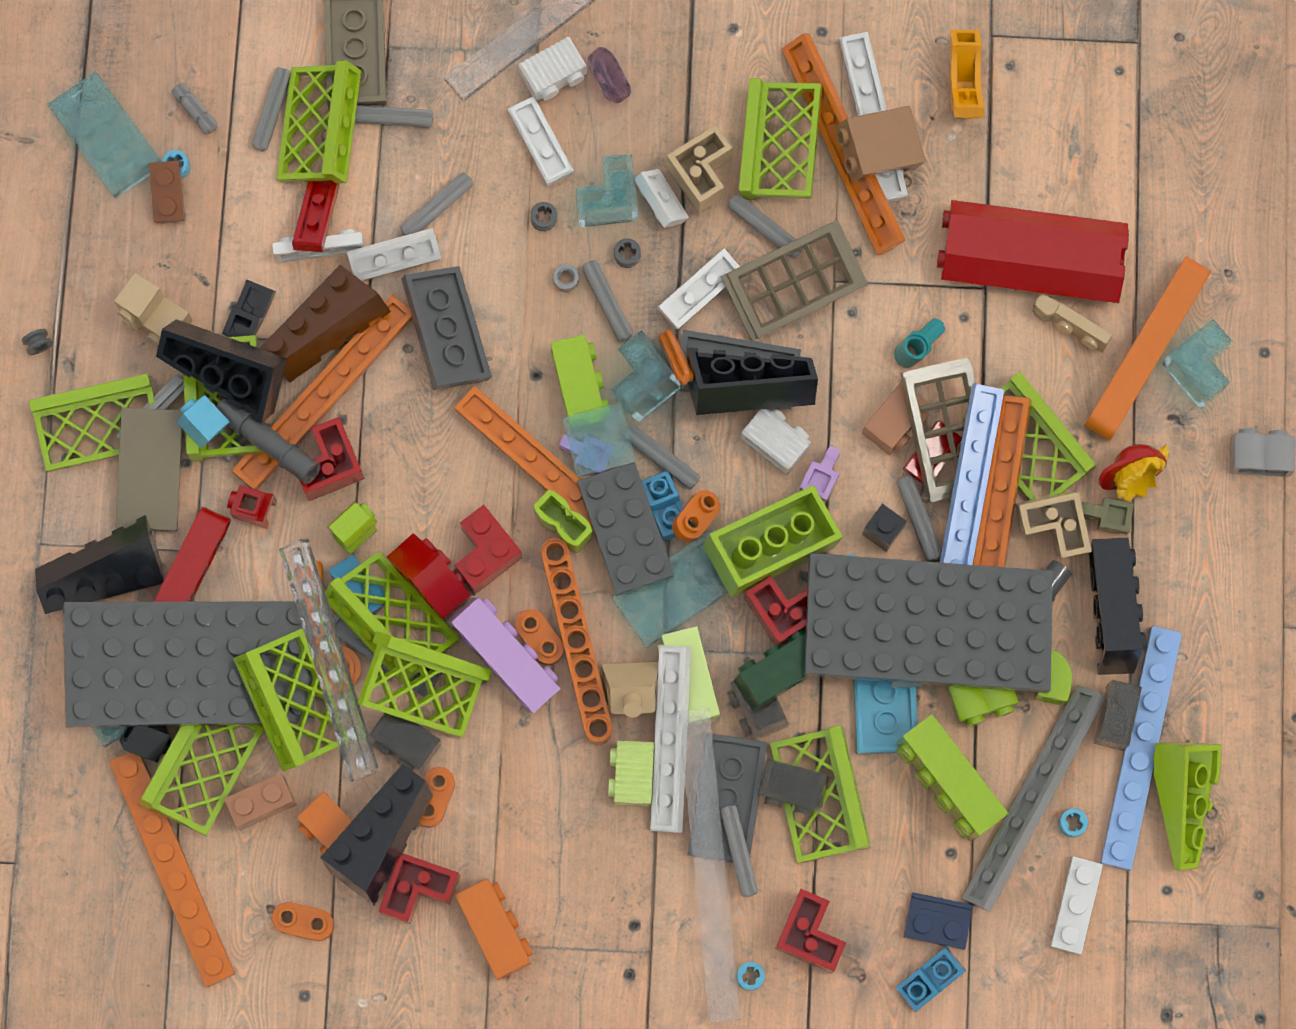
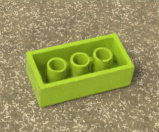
(772, 540)
(951, 778)

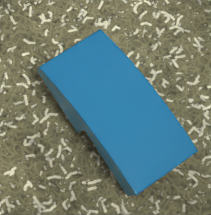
(663, 502)
(930, 979)

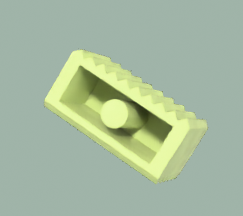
(633, 773)

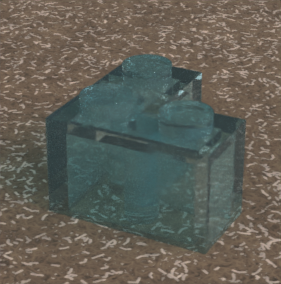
(614, 200)
(1193, 365)
(650, 381)

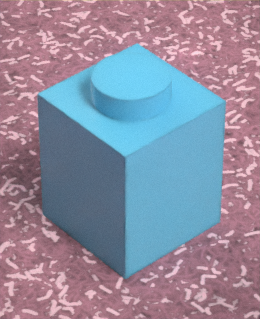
(201, 420)

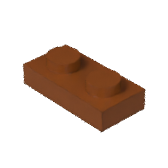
(166, 191)

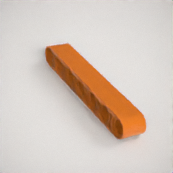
(1147, 348)
(572, 627)

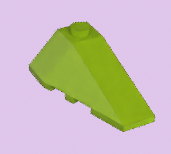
(1184, 784)

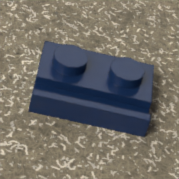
(938, 921)

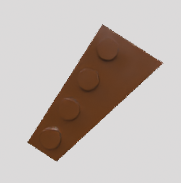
(324, 321)

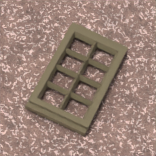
(744, 304)
(929, 375)

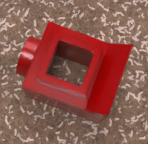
(259, 515)

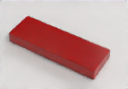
(315, 216)

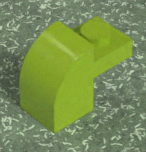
(1060, 681)

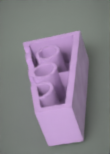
(504, 654)

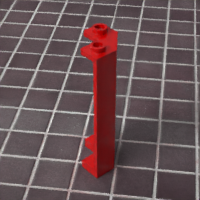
(1034, 251)

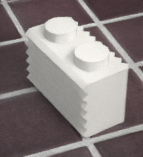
(553, 70)
(776, 439)

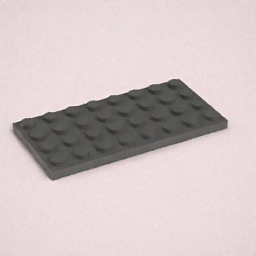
(928, 623)
(172, 661)

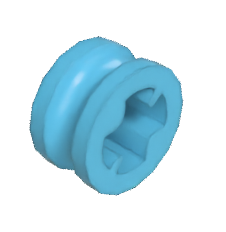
(174, 155)
(1082, 820)
(758, 981)

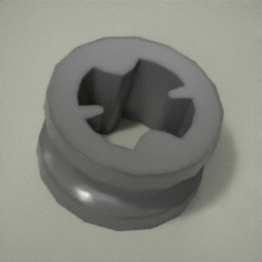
(543, 206)
(619, 257)
(37, 341)

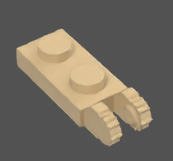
(1070, 322)

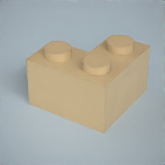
(695, 165)
(147, 309)
(1060, 514)

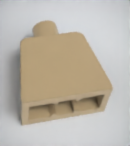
(630, 687)

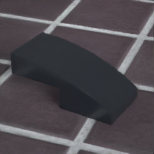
(249, 311)

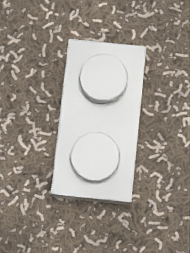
(661, 198)

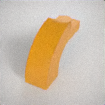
(965, 74)

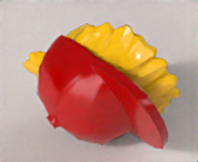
(1134, 471)

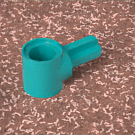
(920, 342)

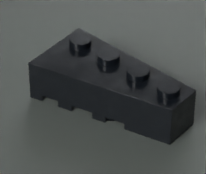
(229, 367)
(749, 382)
(102, 569)
(1116, 606)
(378, 834)

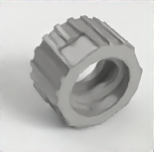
(564, 269)

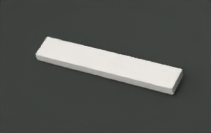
(869, 99)
(668, 767)

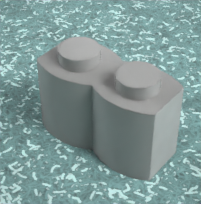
(1262, 453)

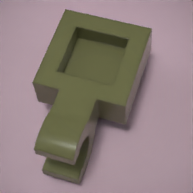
(1112, 514)

